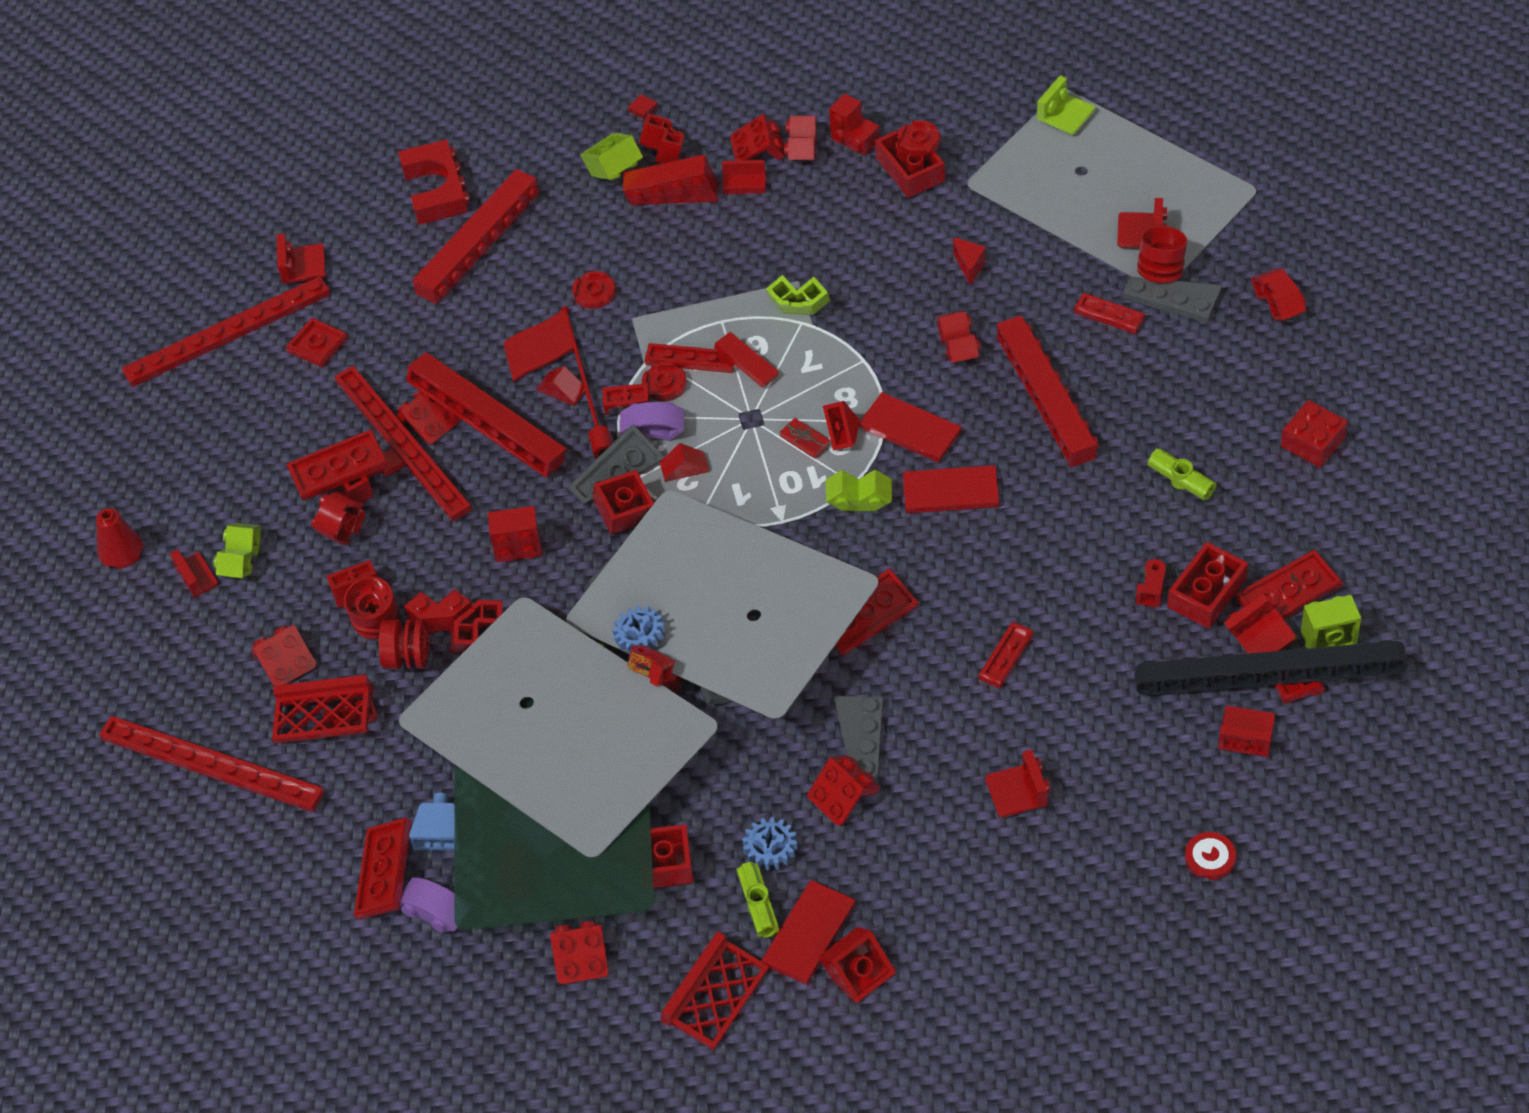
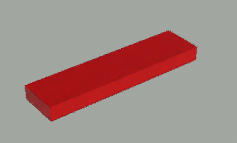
(688, 358)

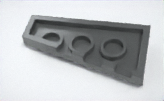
(1176, 297)
(626, 454)
(861, 729)

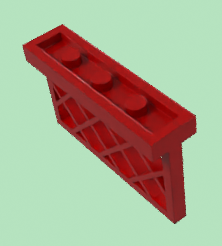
(323, 693)
(697, 976)

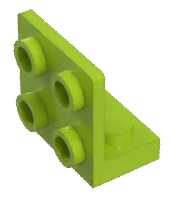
(1061, 109)

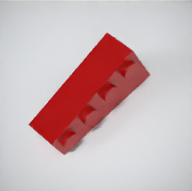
(672, 182)

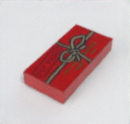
(804, 438)

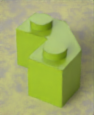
(805, 300)
(856, 494)
(241, 544)

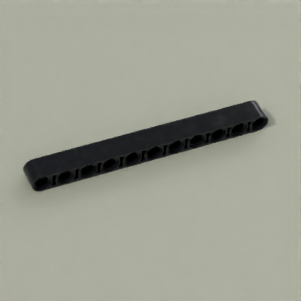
(1270, 668)

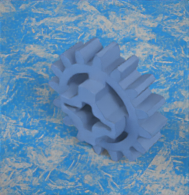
(649, 623)
(759, 839)

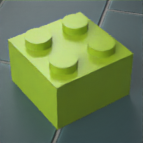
(611, 156)
(1330, 622)

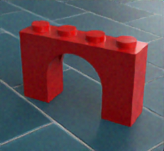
(446, 200)

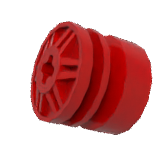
(1162, 254)
(369, 603)
(397, 644)

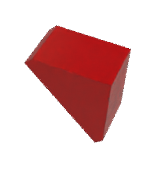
(969, 257)
(562, 386)
(841, 424)
(683, 462)

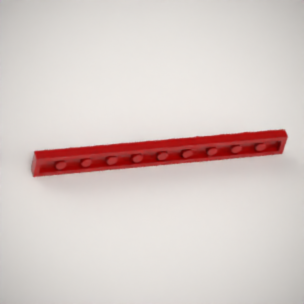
(225, 331)
(403, 443)
(212, 764)

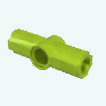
(1181, 474)
(760, 911)

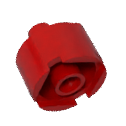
(338, 517)

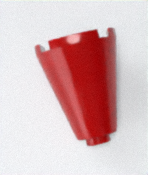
(116, 540)

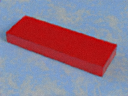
(1109, 313)
(746, 359)
(1006, 655)

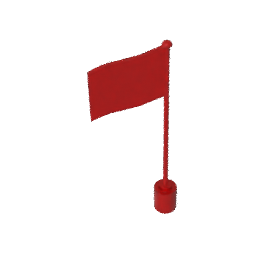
(545, 345)

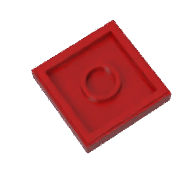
(316, 342)

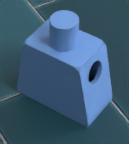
(434, 825)

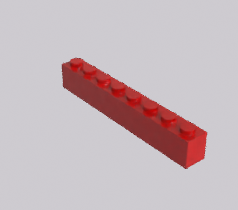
(476, 236)
(1046, 391)
(486, 414)

